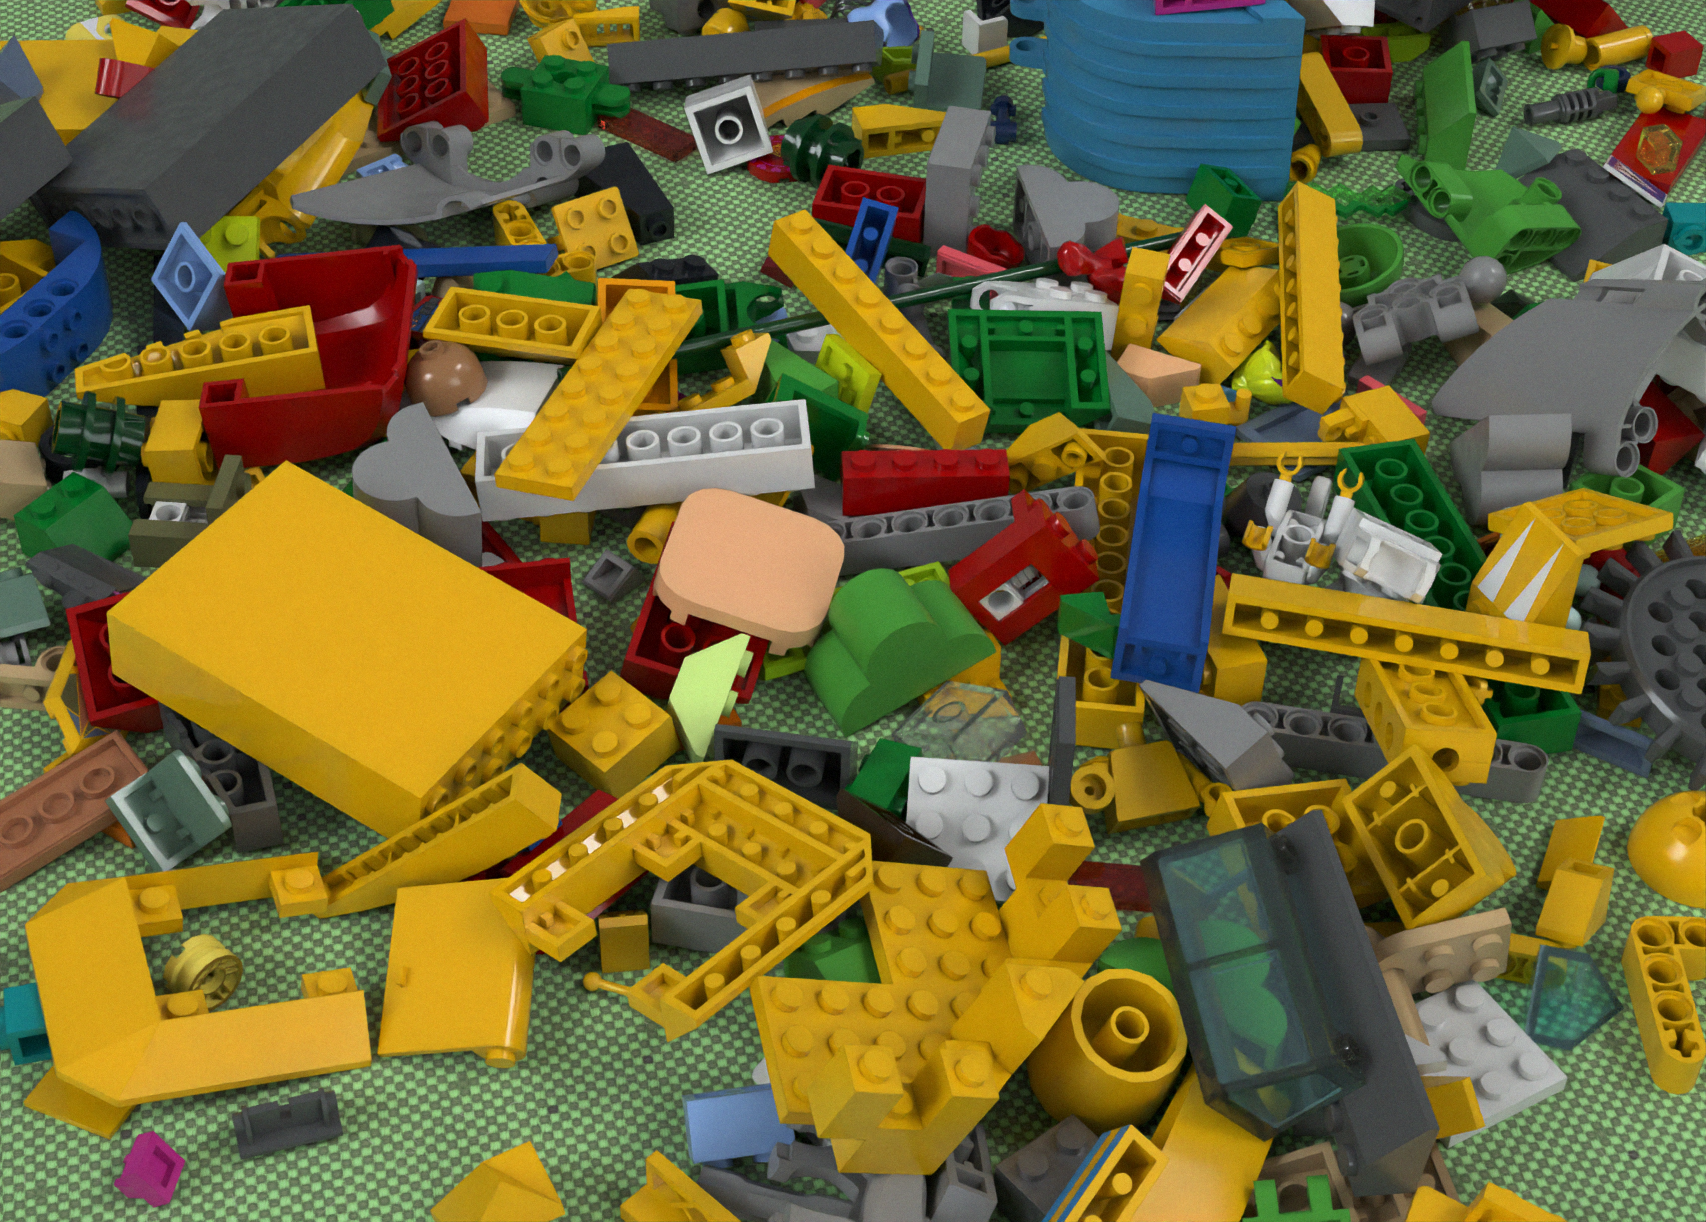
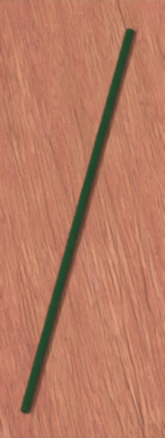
(900, 301)

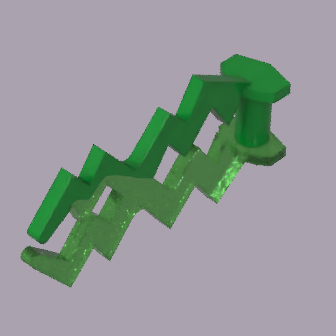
(1362, 200)

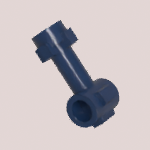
(1005, 129)

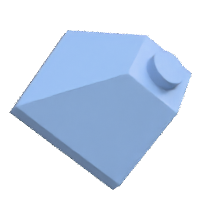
(192, 282)

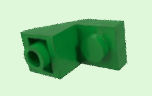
(1089, 622)

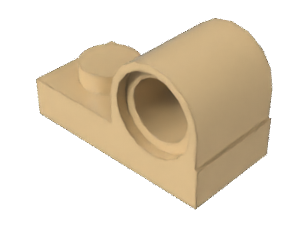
(27, 685)

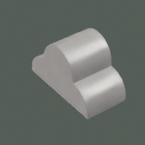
(1058, 211)
(1510, 461)
(420, 485)

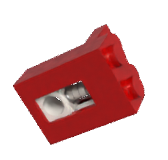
(1031, 562)

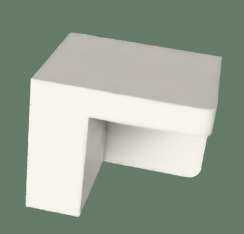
(983, 35)

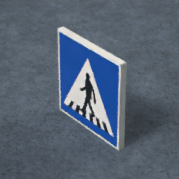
(1635, 181)

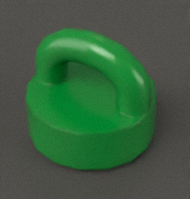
(1610, 79)

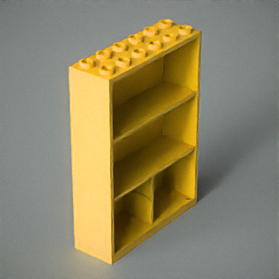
(347, 651)

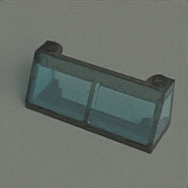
(1248, 980)

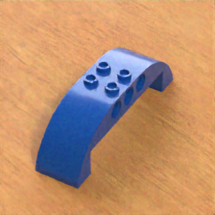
(60, 316)

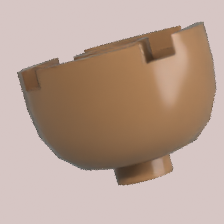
(443, 376)

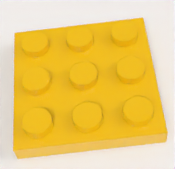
(1594, 519)

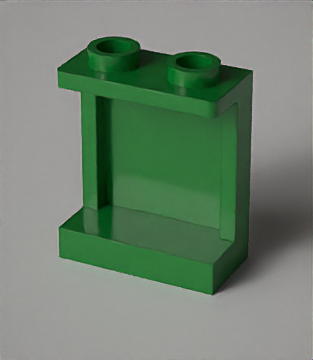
(832, 423)

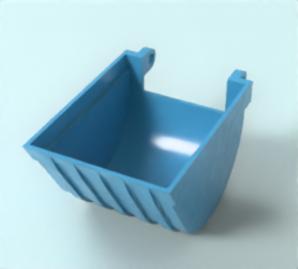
(1156, 95)

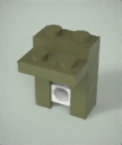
(184, 512)

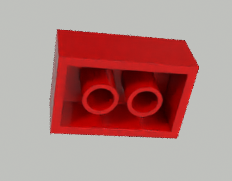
(844, 188)

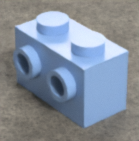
(733, 1125)

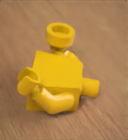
(1142, 784)

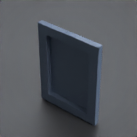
(1287, 424)

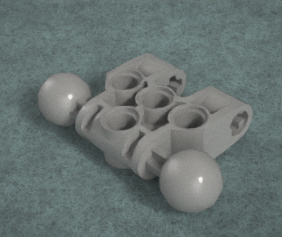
(1422, 308)

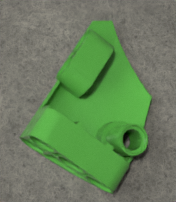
(1494, 211)

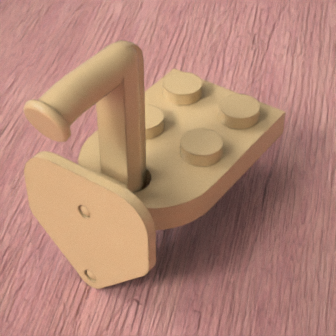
(1438, 957)

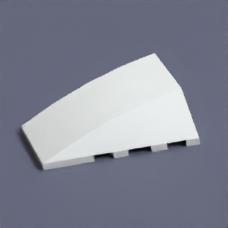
(510, 401)

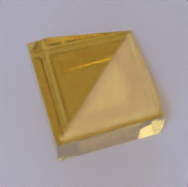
(1659, 149)

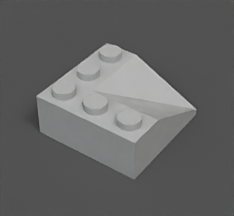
(952, 177)
(1219, 737)

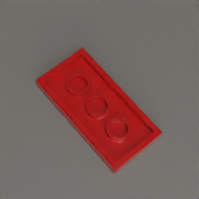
(1687, 127)

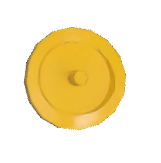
(1562, 47)

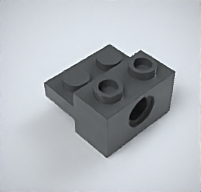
(683, 14)

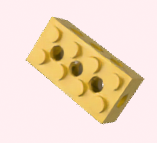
(1429, 710)

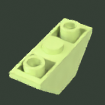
(705, 693)

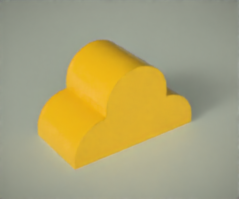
(1426, 841)

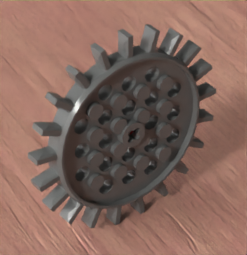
(1656, 646)

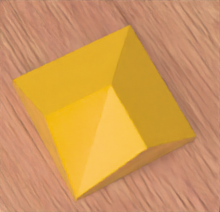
(503, 1190)

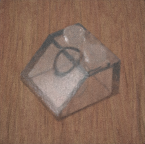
(964, 724)

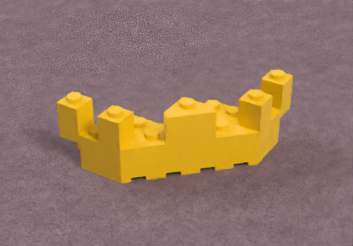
(959, 1005)

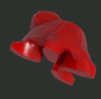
(1102, 268)

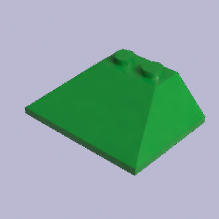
(1031, 364)

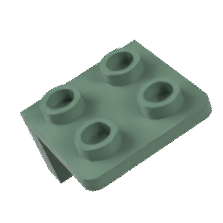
(945, 78)
(170, 811)

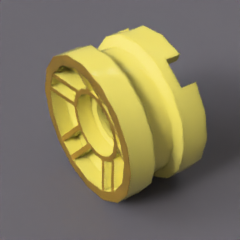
(204, 966)

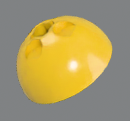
(1670, 847)

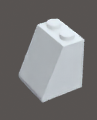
(728, 124)

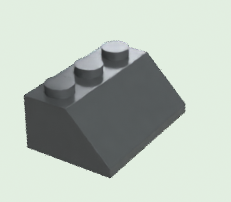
(801, 763)

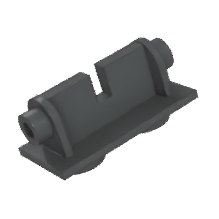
(275, 1127)

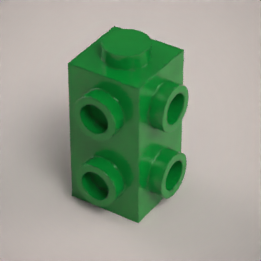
(885, 776)

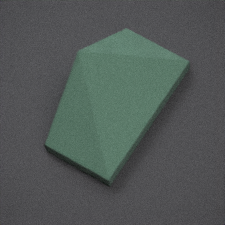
(1489, 87)
(1526, 152)

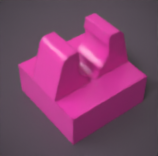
(150, 1170)

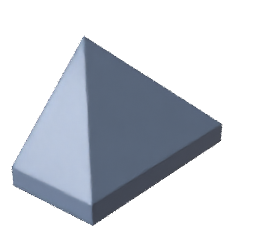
(1613, 744)

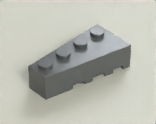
(233, 777)

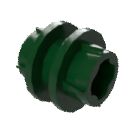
(817, 143)
(98, 434)

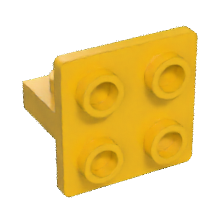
(597, 226)

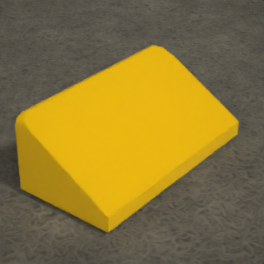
(1572, 839)

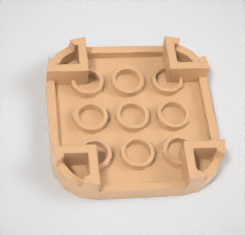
(750, 568)

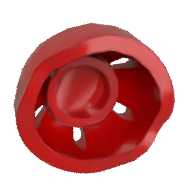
(995, 247)

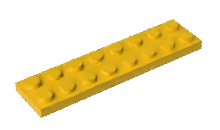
(598, 395)

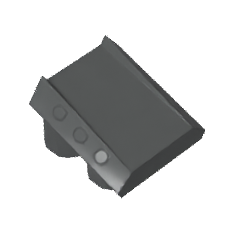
(81, 575)

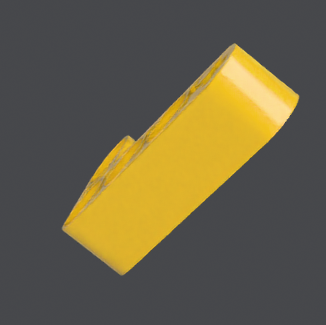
(1326, 109)
(516, 227)
(1657, 965)

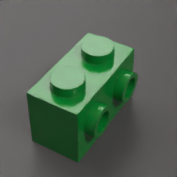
(1226, 196)

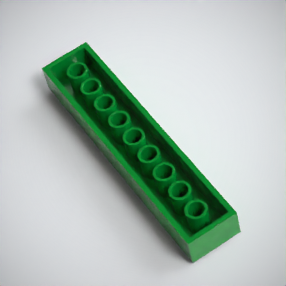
(1409, 495)

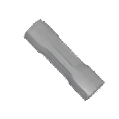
(759, 1200)

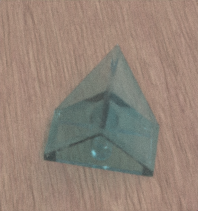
(1566, 998)

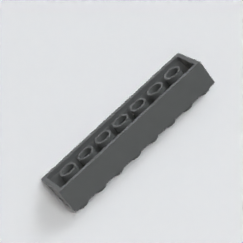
(739, 54)
(1388, 1123)

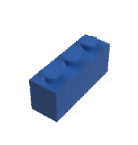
(872, 236)

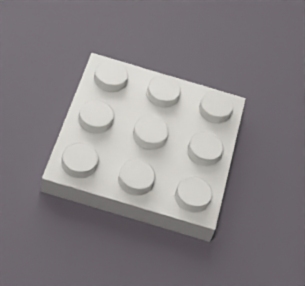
(975, 811)
(1491, 1049)

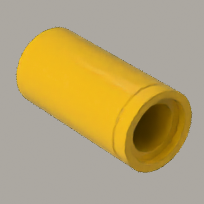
(1618, 47)

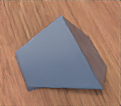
(17, 74)

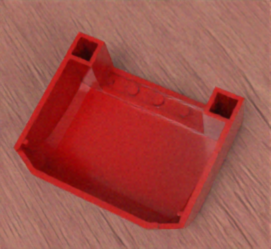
(363, 335)

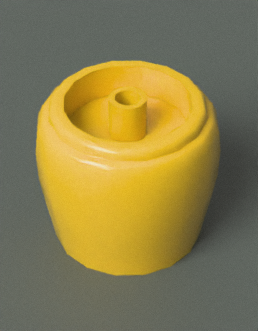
(1110, 1052)

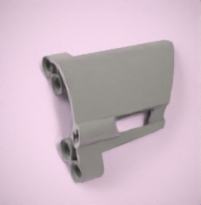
(441, 183)
(1581, 362)

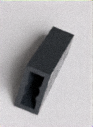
(644, 202)

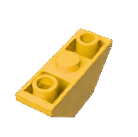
(1049, 452)

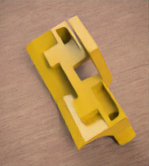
(321, 157)

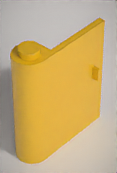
(455, 976)

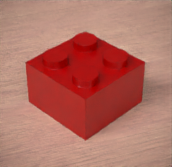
(1359, 66)

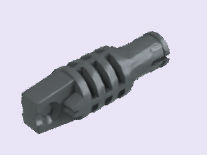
(1570, 106)

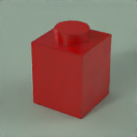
(1675, 54)

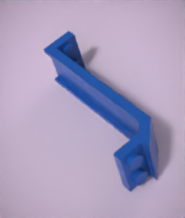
(1174, 553)

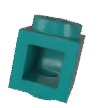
(1685, 227)
(23, 1025)

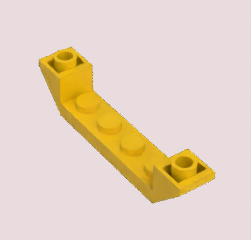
(745, 361)

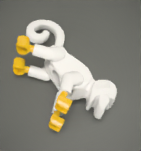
(1301, 541)

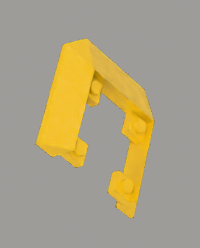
(727, 820)
(144, 1048)

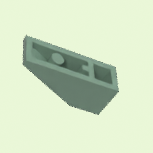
(1130, 407)

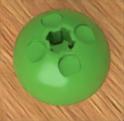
(1369, 261)

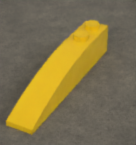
(449, 843)

